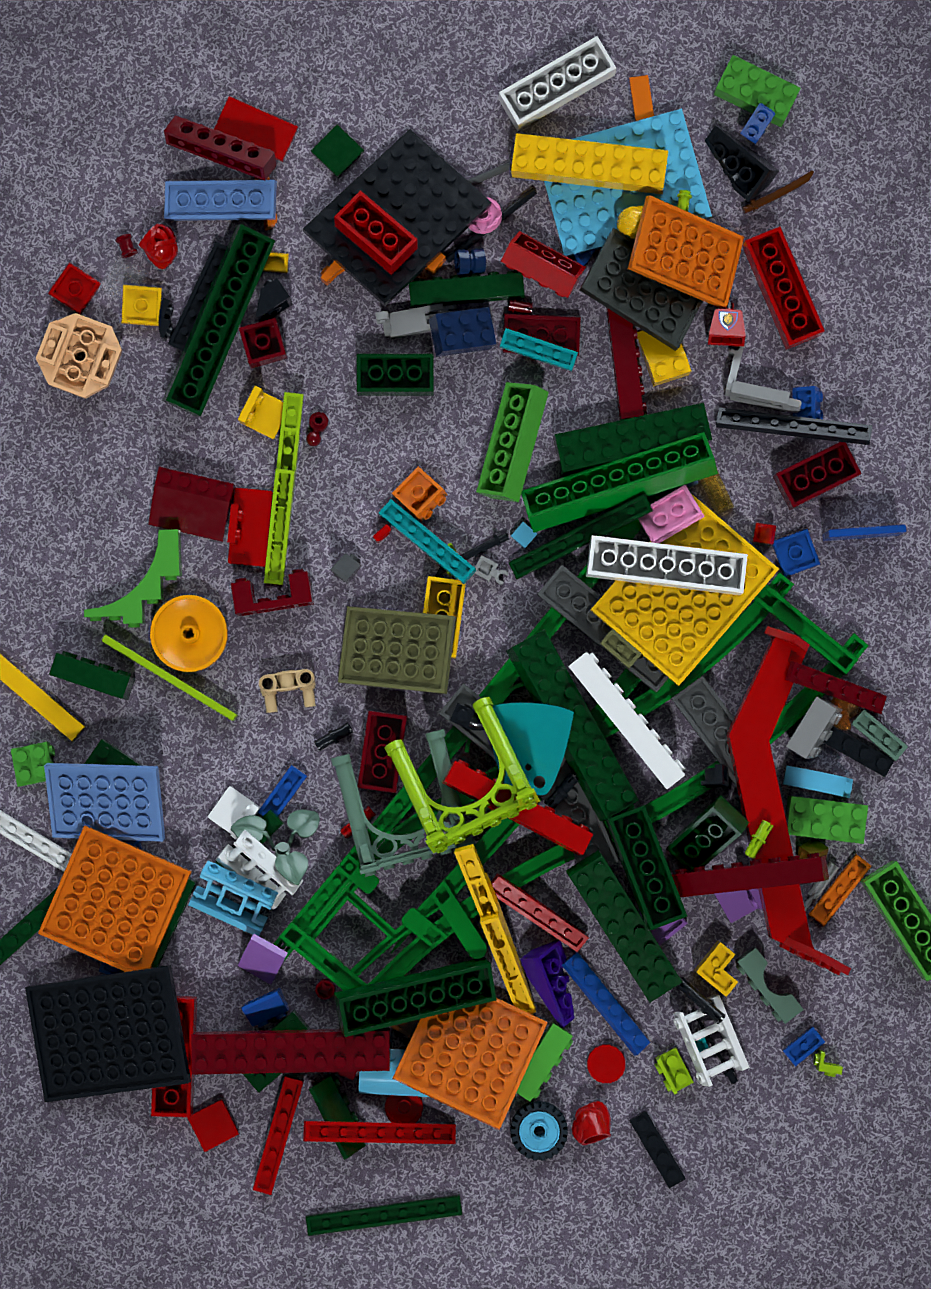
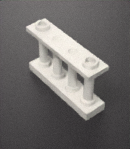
(232, 860)
(729, 1042)

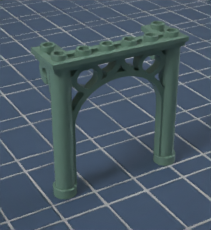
(358, 820)

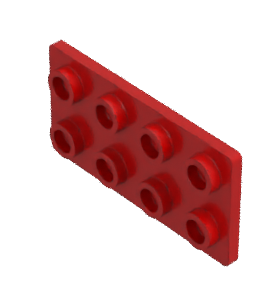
(249, 527)

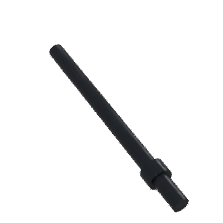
(507, 212)

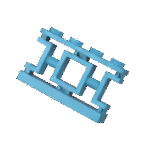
(228, 910)

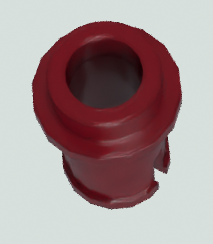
(518, 306)

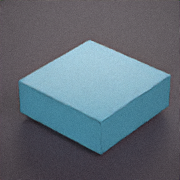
(523, 535)

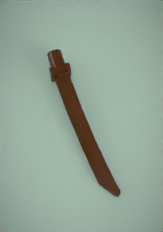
(755, 205)

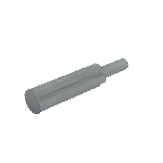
(818, 887)

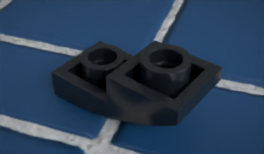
(165, 325)

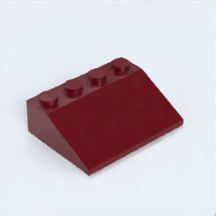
(191, 504)

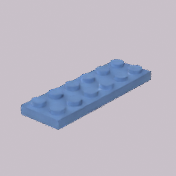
(220, 200)

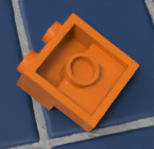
(420, 494)

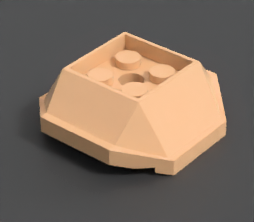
(64, 342)

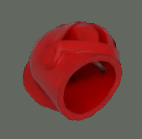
(160, 245)
(591, 1123)

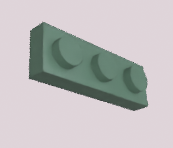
(879, 735)

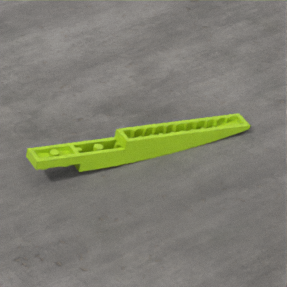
(284, 488)

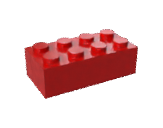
(376, 232)
(543, 264)

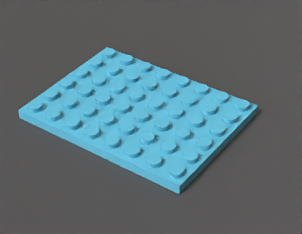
(589, 213)

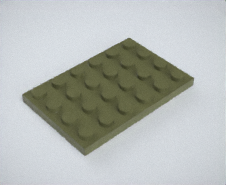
(397, 649)

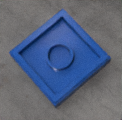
(795, 553)

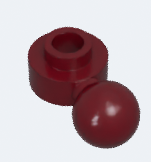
(314, 438)

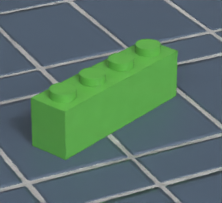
(544, 1058)

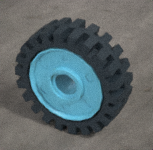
(544, 1145)

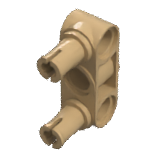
(287, 681)

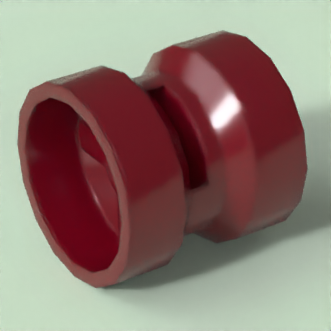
(324, 991)

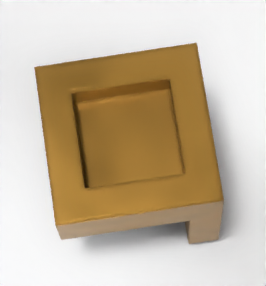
(812, 846)

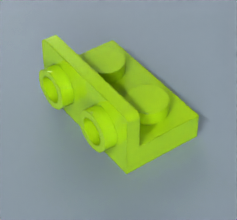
(674, 1070)

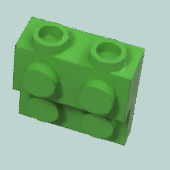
(30, 762)

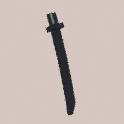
(497, 540)
(730, 1072)

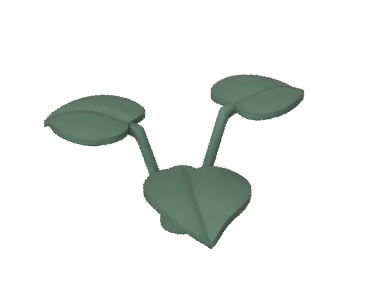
(289, 865)

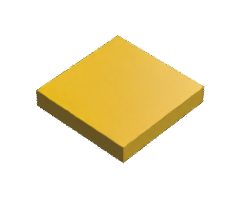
(141, 305)

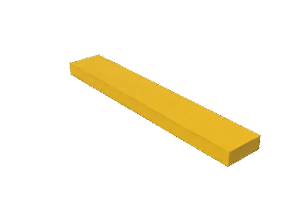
(39, 699)

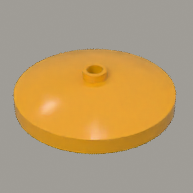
(170, 632)

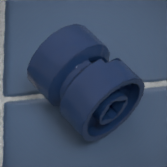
(473, 261)

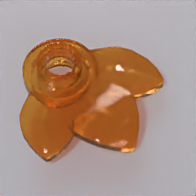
(848, 712)

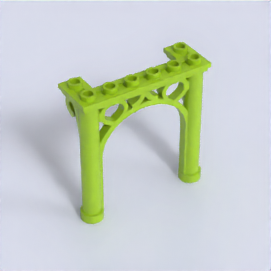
(522, 794)

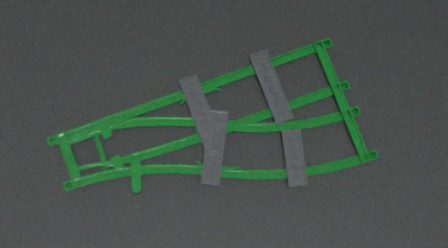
(570, 600)

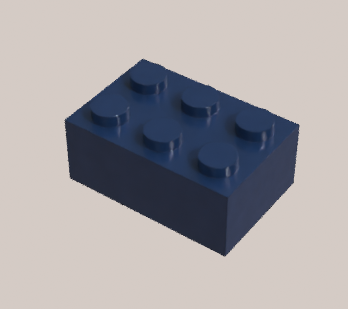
(462, 331)

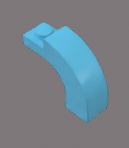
(818, 781)

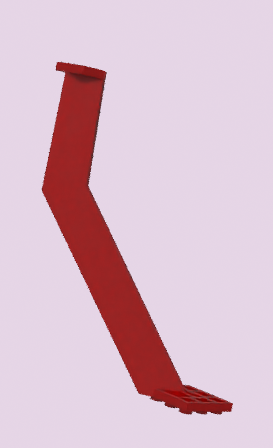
(761, 796)

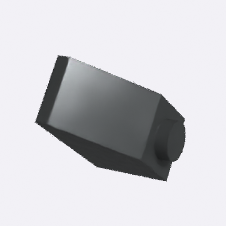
(346, 567)

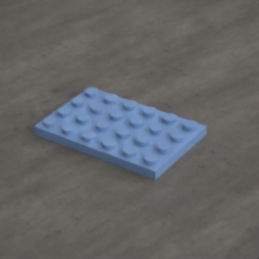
(108, 798)

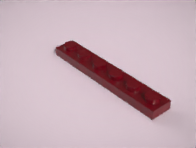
(835, 687)

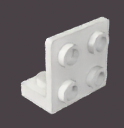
(231, 808)

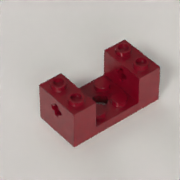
(245, 600)

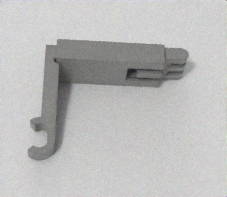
(410, 321)
(756, 394)

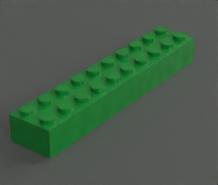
(619, 482)

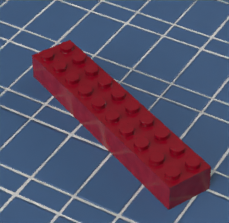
(289, 1051)

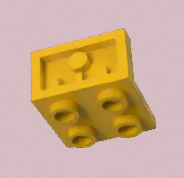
(262, 413)

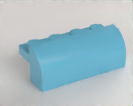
(381, 1081)

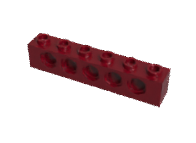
(220, 147)

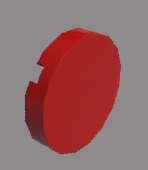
(606, 1063)
(403, 1108)

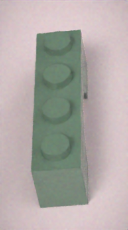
(753, 965)

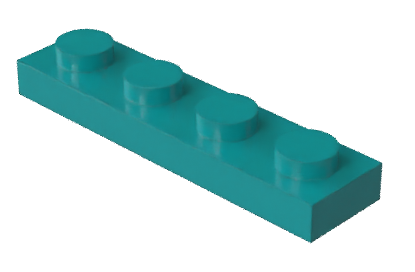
(538, 349)

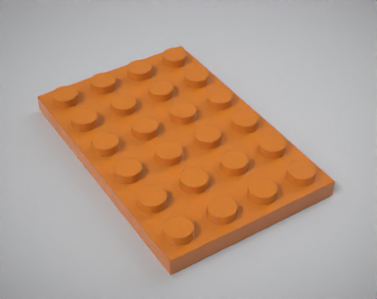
(685, 252)

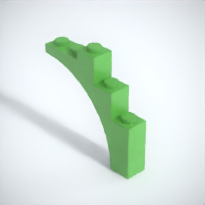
(131, 607)

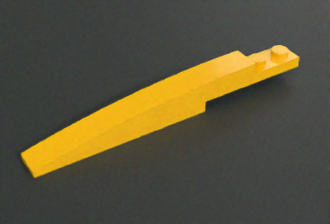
(495, 928)

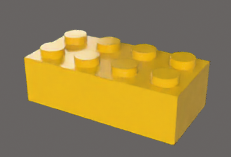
(445, 598)

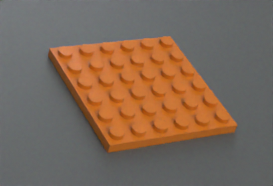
(114, 901)
(472, 1058)

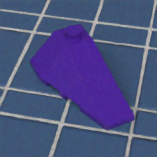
(546, 974)

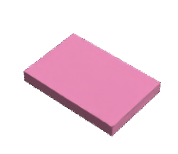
(671, 515)

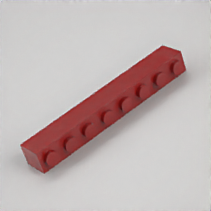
(538, 819)

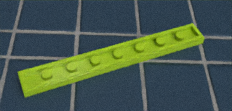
(169, 677)

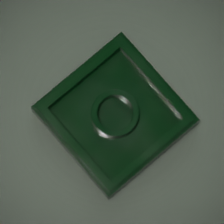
(337, 151)

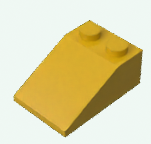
(662, 361)

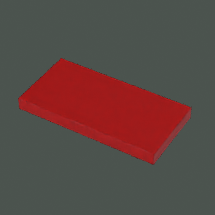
(256, 127)

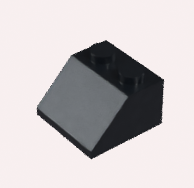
(272, 300)

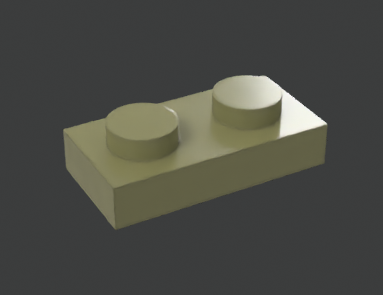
(620, 648)

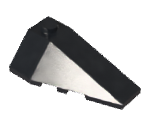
(744, 167)

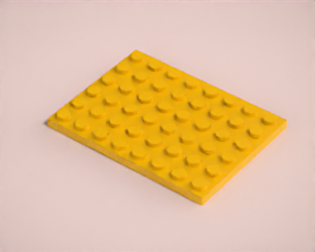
(680, 624)

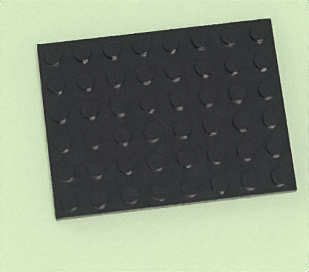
(420, 195)
(108, 1034)

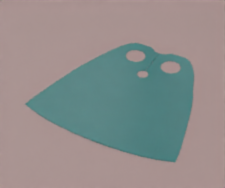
(537, 738)

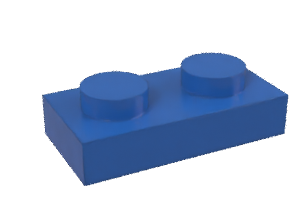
(803, 1046)

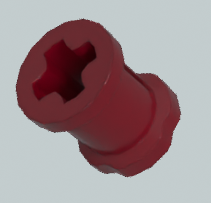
(126, 245)

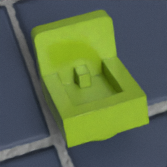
(828, 1068)

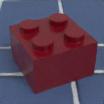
(263, 343)

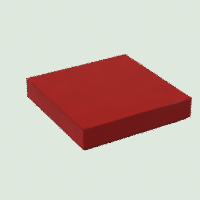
(74, 288)
(213, 1125)

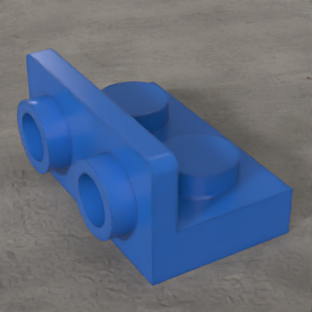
(810, 398)

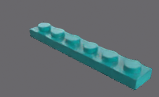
(427, 541)

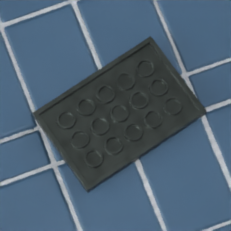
(638, 299)

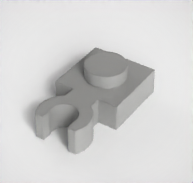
(487, 569)

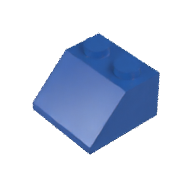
(266, 1007)

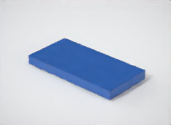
(864, 532)

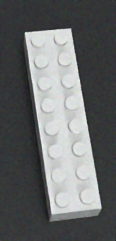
(666, 565)
(626, 720)

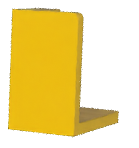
(712, 968)

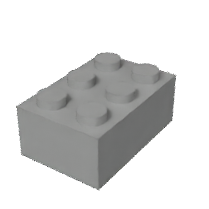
(815, 728)

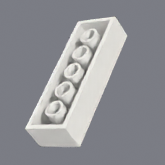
(557, 83)

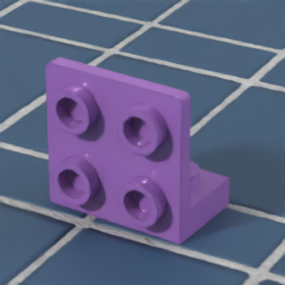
(739, 903)

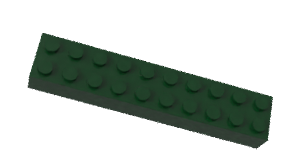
(218, 320)
(586, 746)

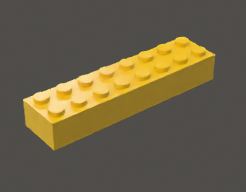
(589, 163)

